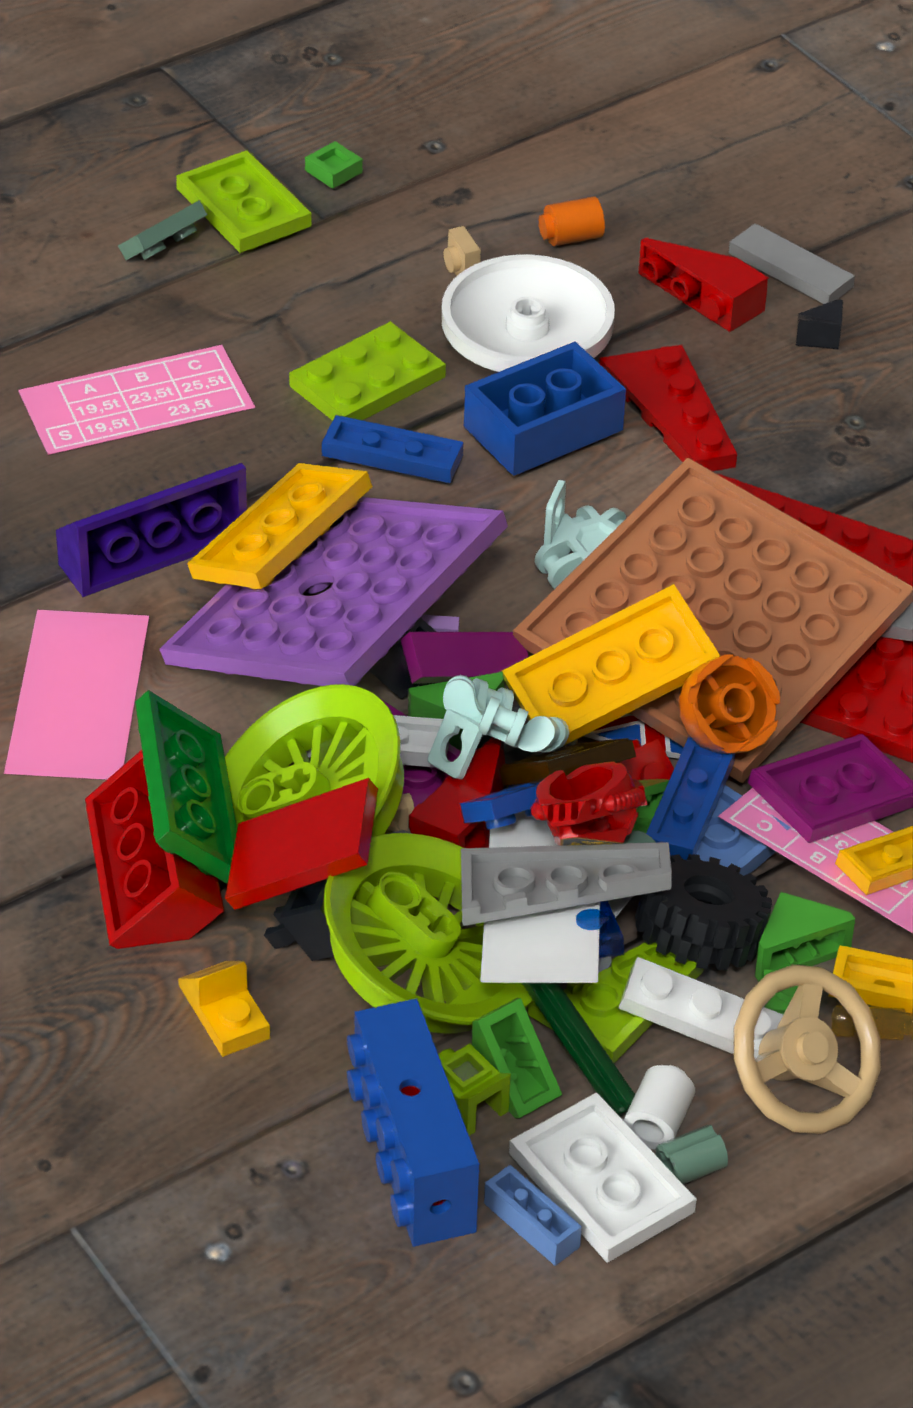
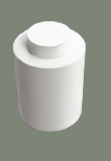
(660, 1104)

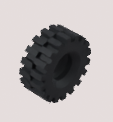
(706, 915)

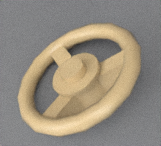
(806, 1048)

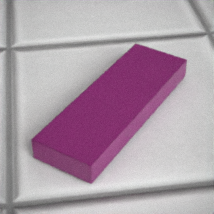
(442, 655)

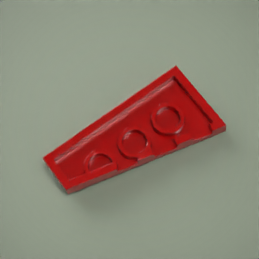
(674, 402)

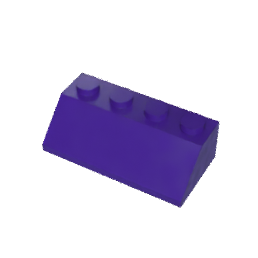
(150, 531)

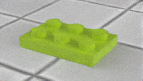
(244, 201)
(367, 374)

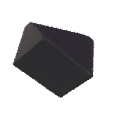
(820, 326)

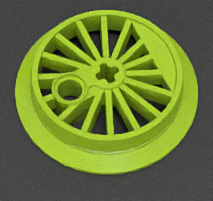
(350, 741)
(399, 923)

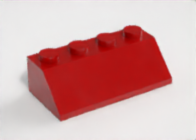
(142, 887)

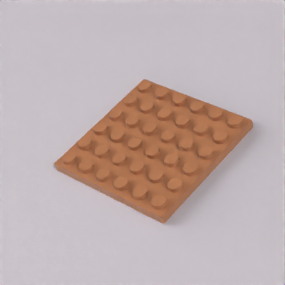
(751, 581)

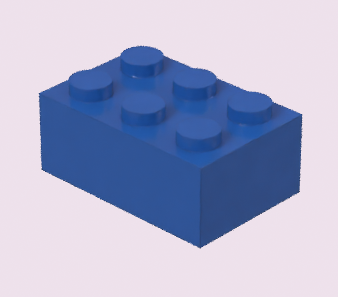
(544, 408)

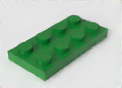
(187, 786)

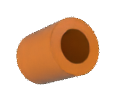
(572, 221)

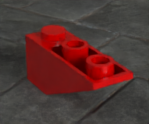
(707, 281)
(441, 812)

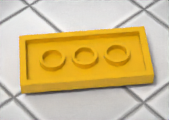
(280, 526)
(613, 664)

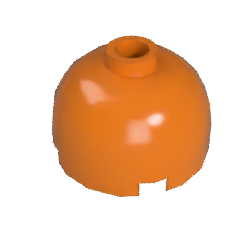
(729, 704)

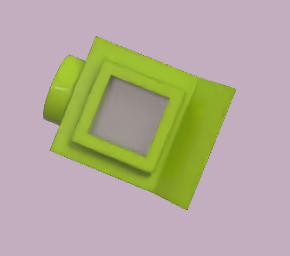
(474, 1081)

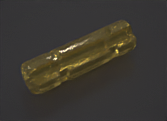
(890, 1022)

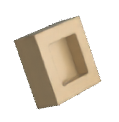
(461, 251)

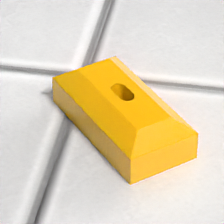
(877, 977)

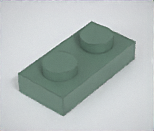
(150, 241)

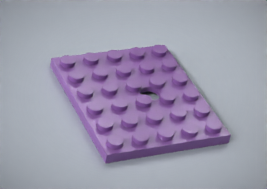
(385, 573)

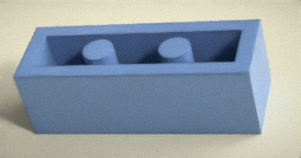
(532, 1215)

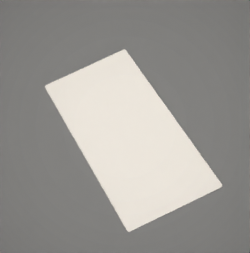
(541, 944)

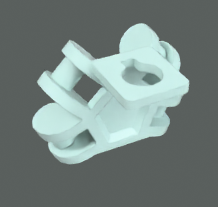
(568, 534)
(489, 712)

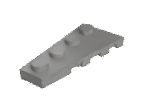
(547, 878)

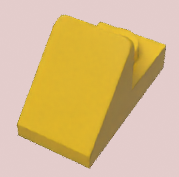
(226, 1006)

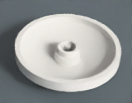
(524, 308)

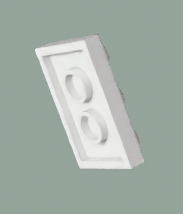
(602, 1176)

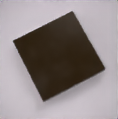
(567, 759)

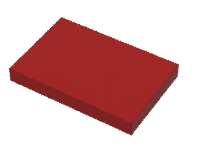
(302, 844)

